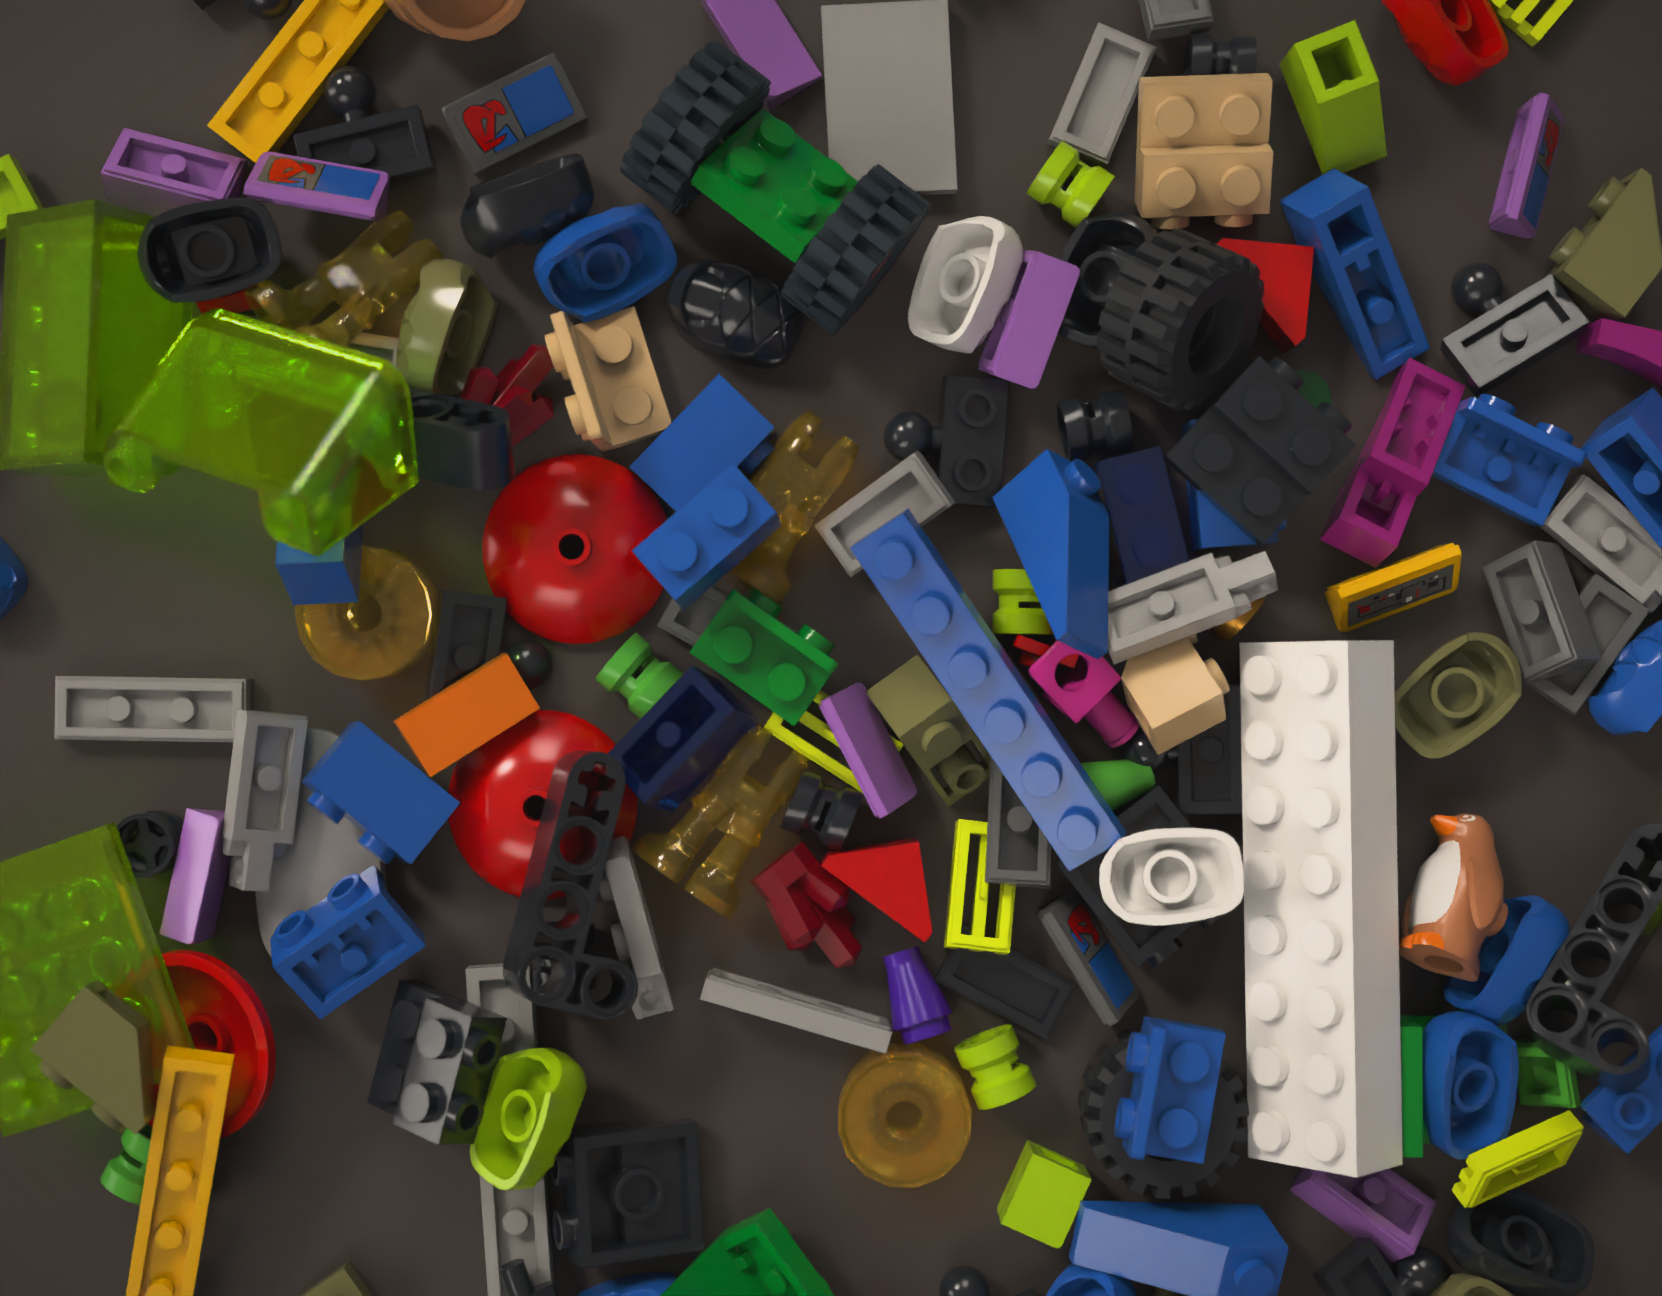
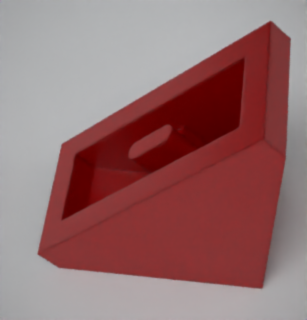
(1287, 284)
(889, 878)

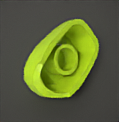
(527, 1116)

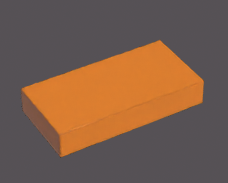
(466, 714)

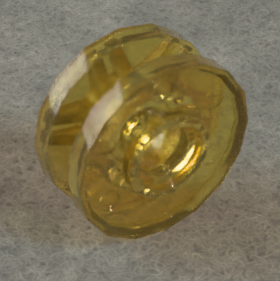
(398, 640)
(896, 1153)

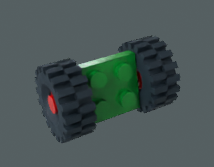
(722, 143)

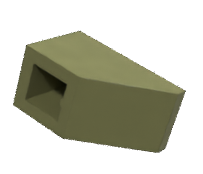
(1615, 252)
(932, 730)
(104, 1053)

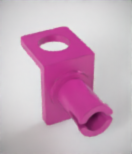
(1085, 693)

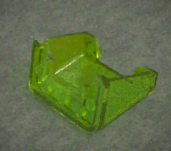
(278, 413)

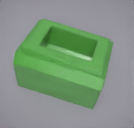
(1544, 1079)

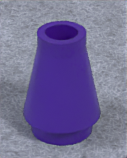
(915, 997)

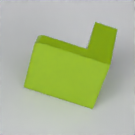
(1043, 1194)

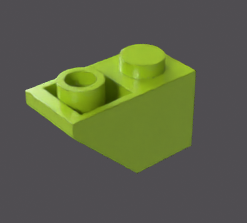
(1337, 98)

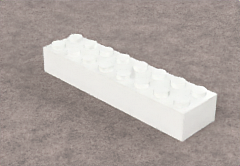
(1321, 904)

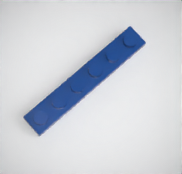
(988, 689)

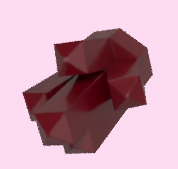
(514, 390)
(809, 905)

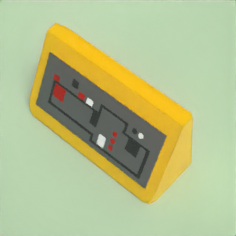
(1394, 587)

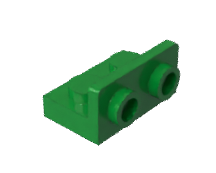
(765, 655)

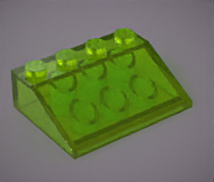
(64, 923)

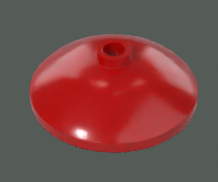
(582, 596)
(501, 776)
(223, 1002)

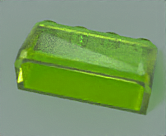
(76, 335)

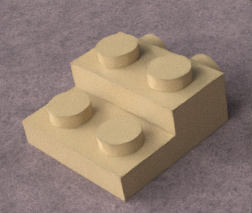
(1203, 148)

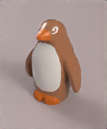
(1455, 899)

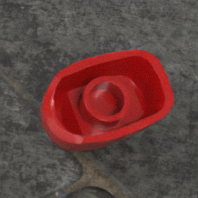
(1451, 36)

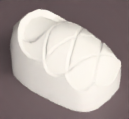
(964, 282)
(1172, 876)

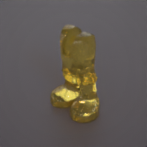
(359, 279)
(797, 495)
(734, 806)

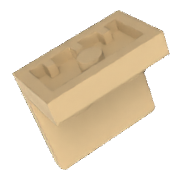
(612, 379)

